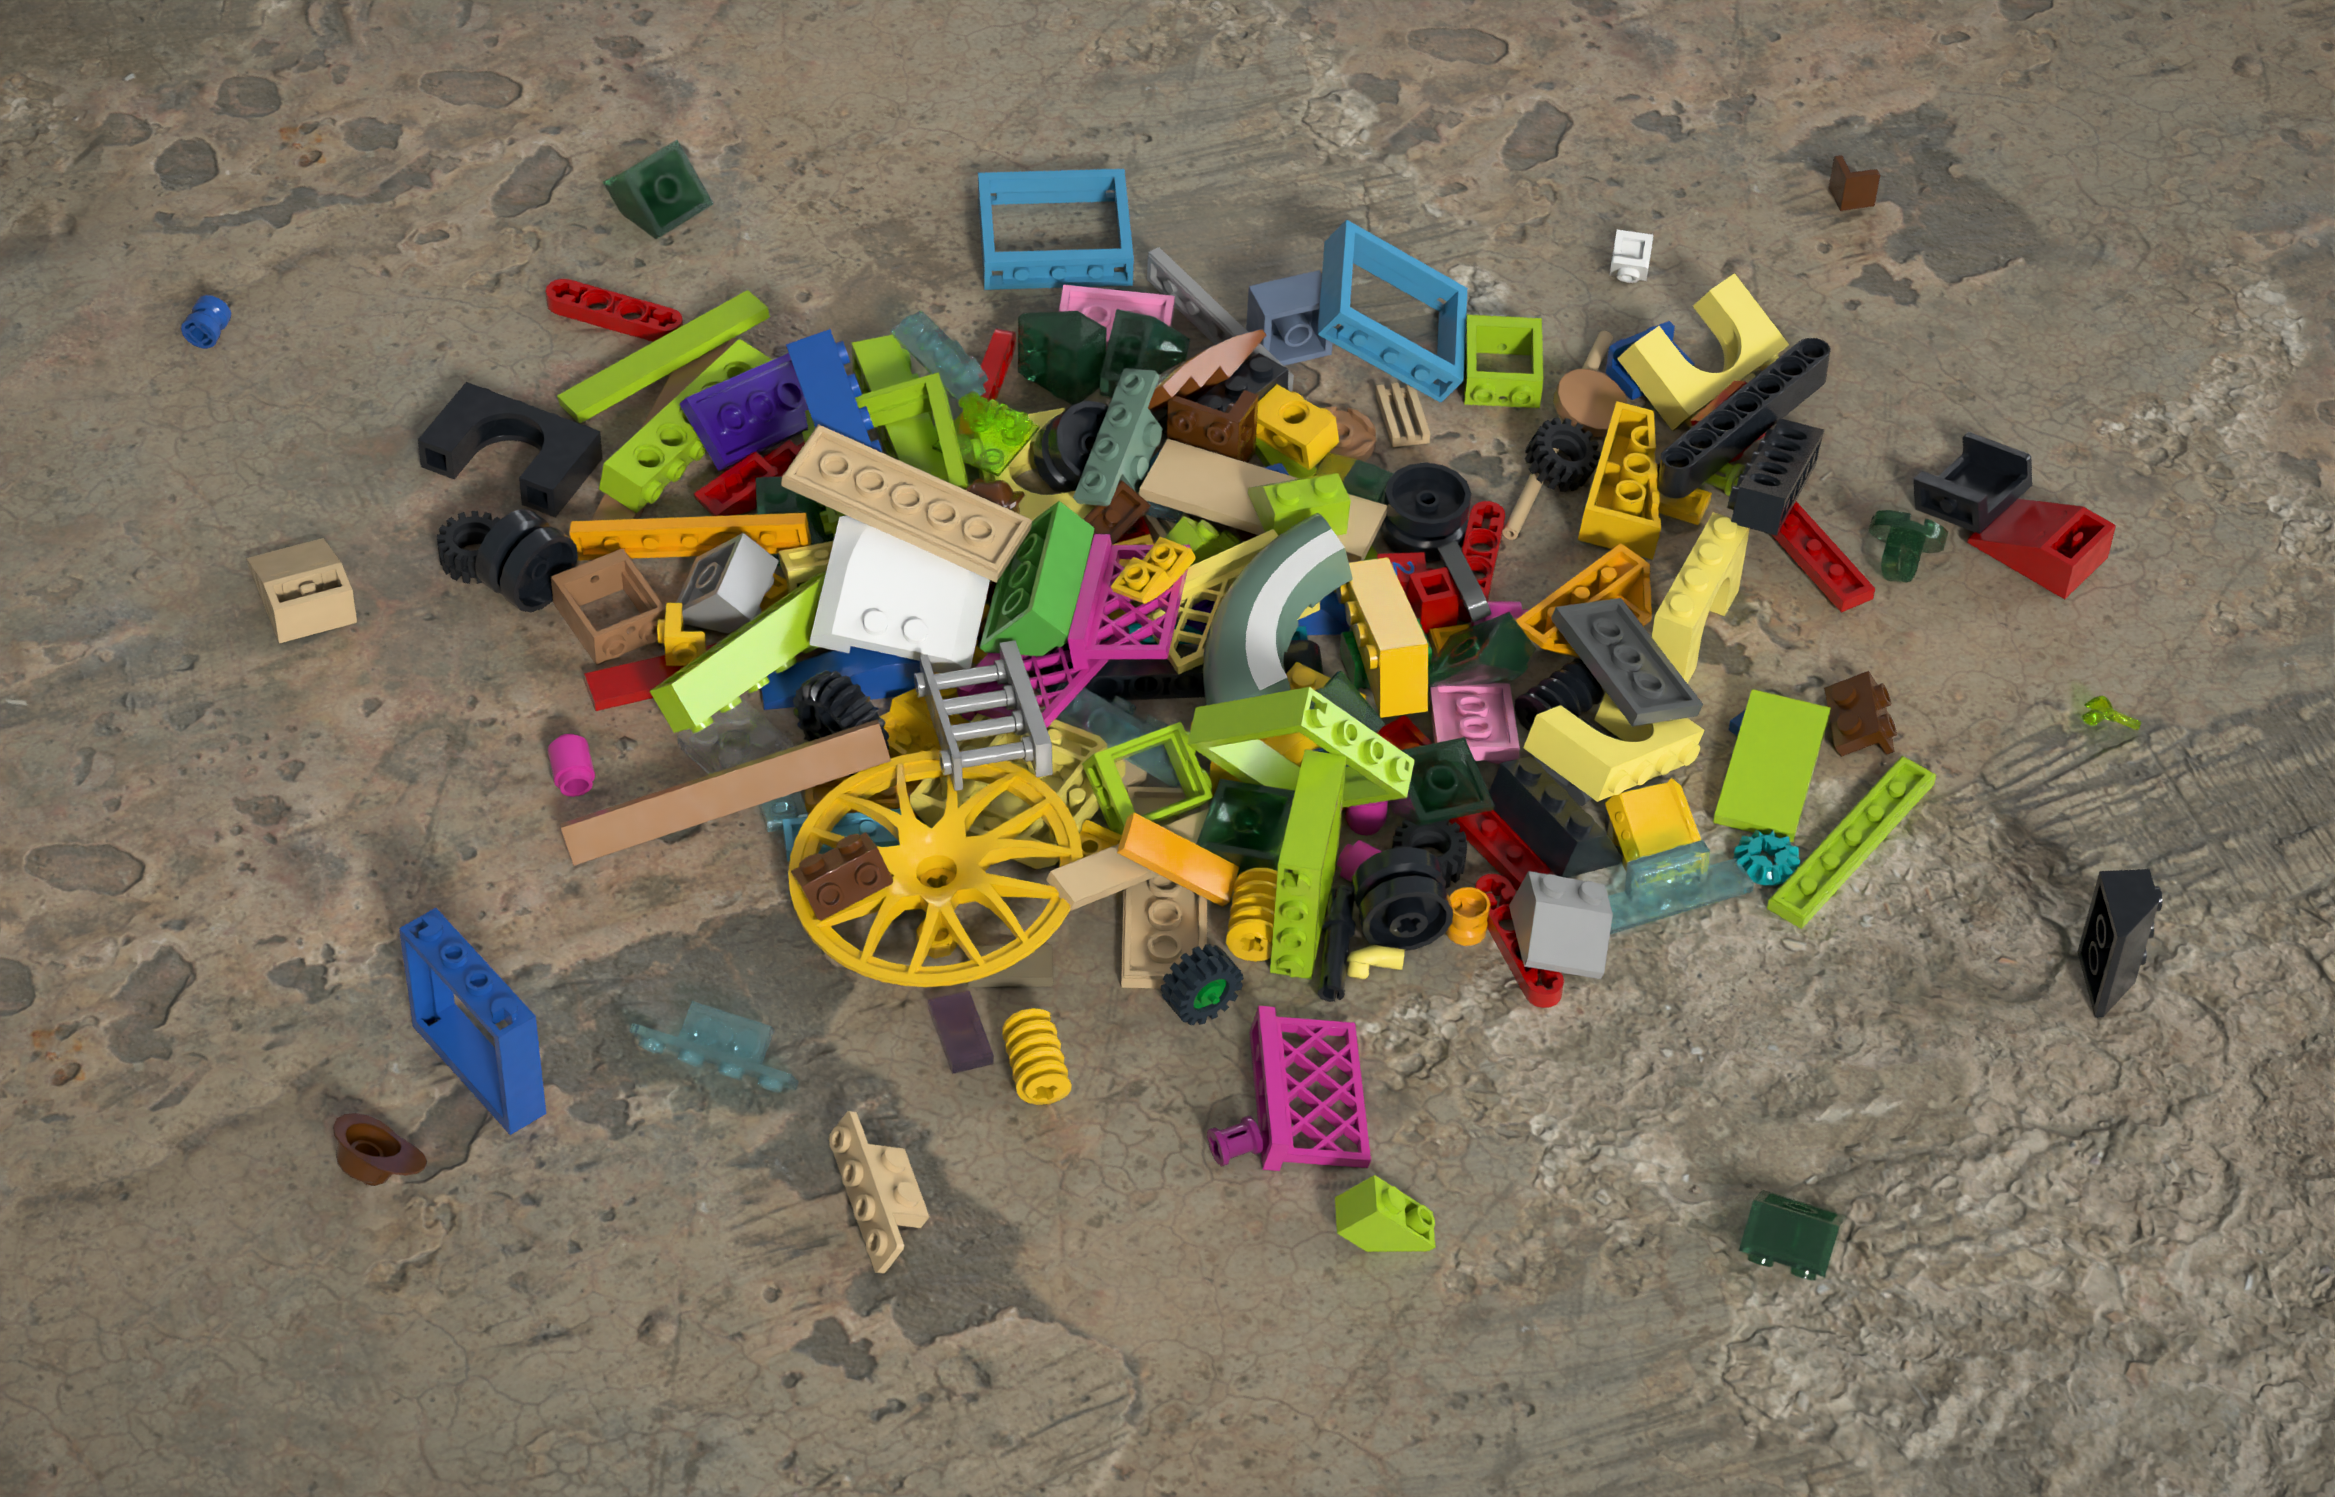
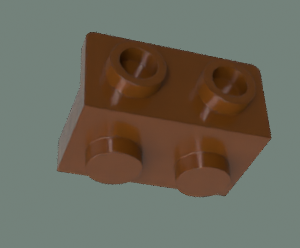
(1860, 714)
(842, 875)

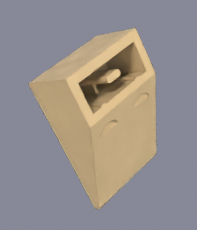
(303, 589)

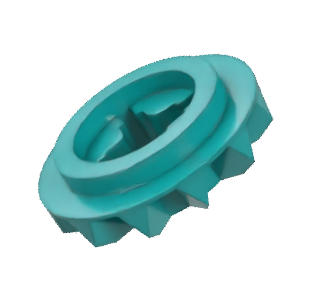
(1759, 867)

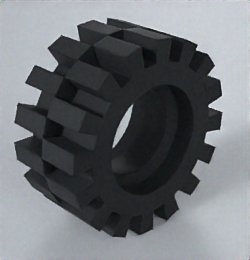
(1551, 465)
(458, 535)
(1440, 837)

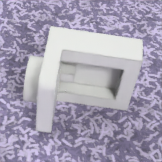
(1631, 256)

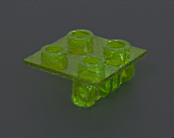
(990, 433)

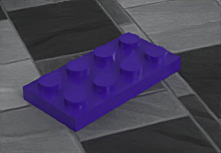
(748, 412)

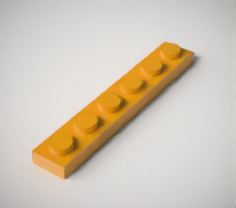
(687, 534)

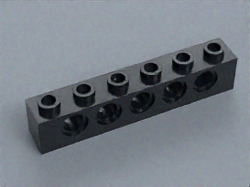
(1775, 476)

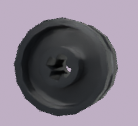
(1066, 444)
(1425, 509)
(522, 557)
(1402, 898)

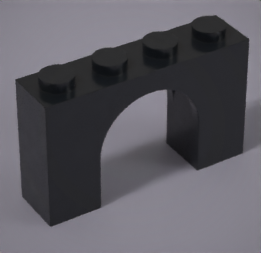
(483, 417)

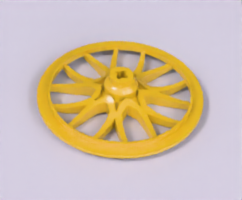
(939, 867)

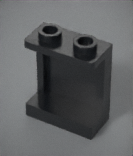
(1975, 485)

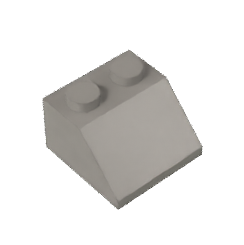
(727, 585)
(1562, 924)

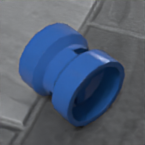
(206, 321)

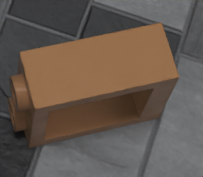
(612, 574)

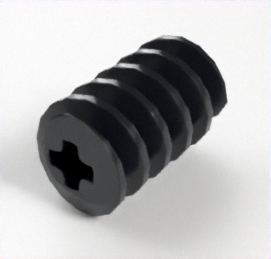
(1570, 687)

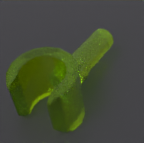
(2102, 709)

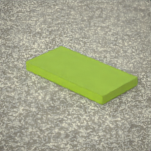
(1772, 765)

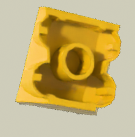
(1650, 820)

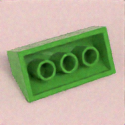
(1040, 585)

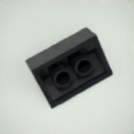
(1254, 375)
(1550, 820)
(2117, 934)

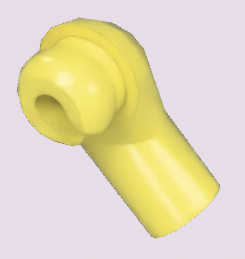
(1373, 956)

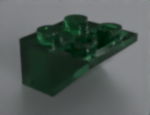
(1141, 344)
(1062, 353)

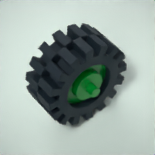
(1202, 984)

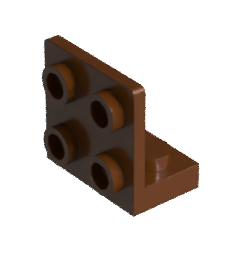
(1216, 431)

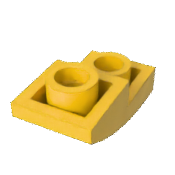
(1154, 574)

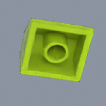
(1292, 501)

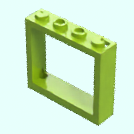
(899, 403)
(1232, 729)
(1312, 855)

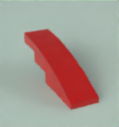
(736, 488)

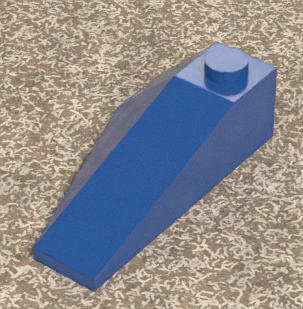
(876, 673)

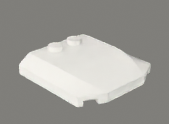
(897, 600)

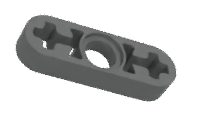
(1465, 581)

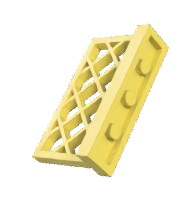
(1210, 582)

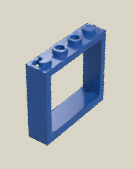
(500, 1077)

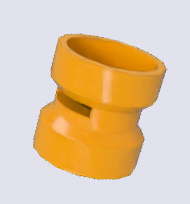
(1469, 916)

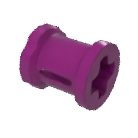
(1235, 1140)

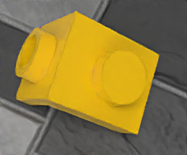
(679, 645)

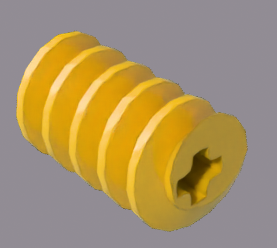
(1252, 915)
(1036, 1057)

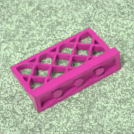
(1098, 600)
(1055, 701)
(1273, 1098)

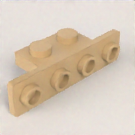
(879, 1190)

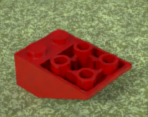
(2048, 543)

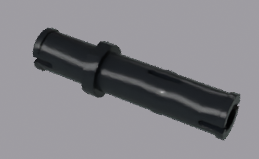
(1338, 930)

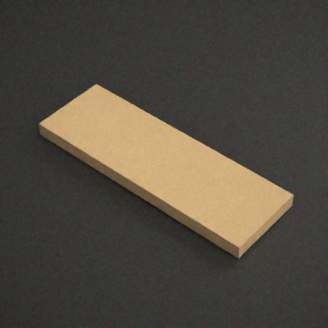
(1218, 491)
(907, 503)
(1158, 914)

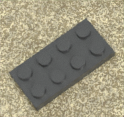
(1626, 662)

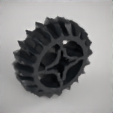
(833, 704)

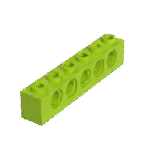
(668, 440)

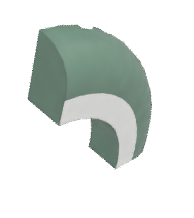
(1264, 607)

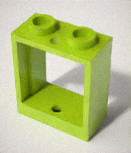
(1509, 337)
(1112, 793)

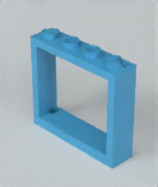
(1055, 267)
(1376, 342)

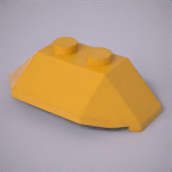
(1612, 576)

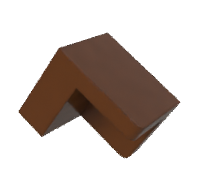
(1853, 189)

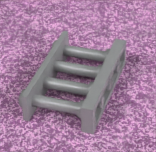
(1016, 695)

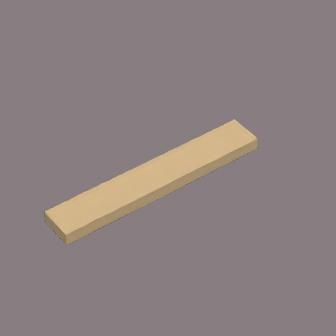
(1111, 872)

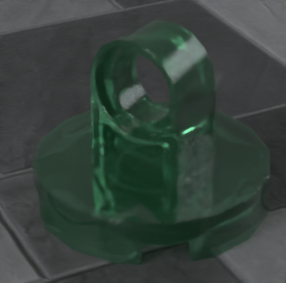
(1906, 542)

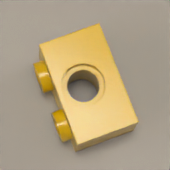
(1296, 426)

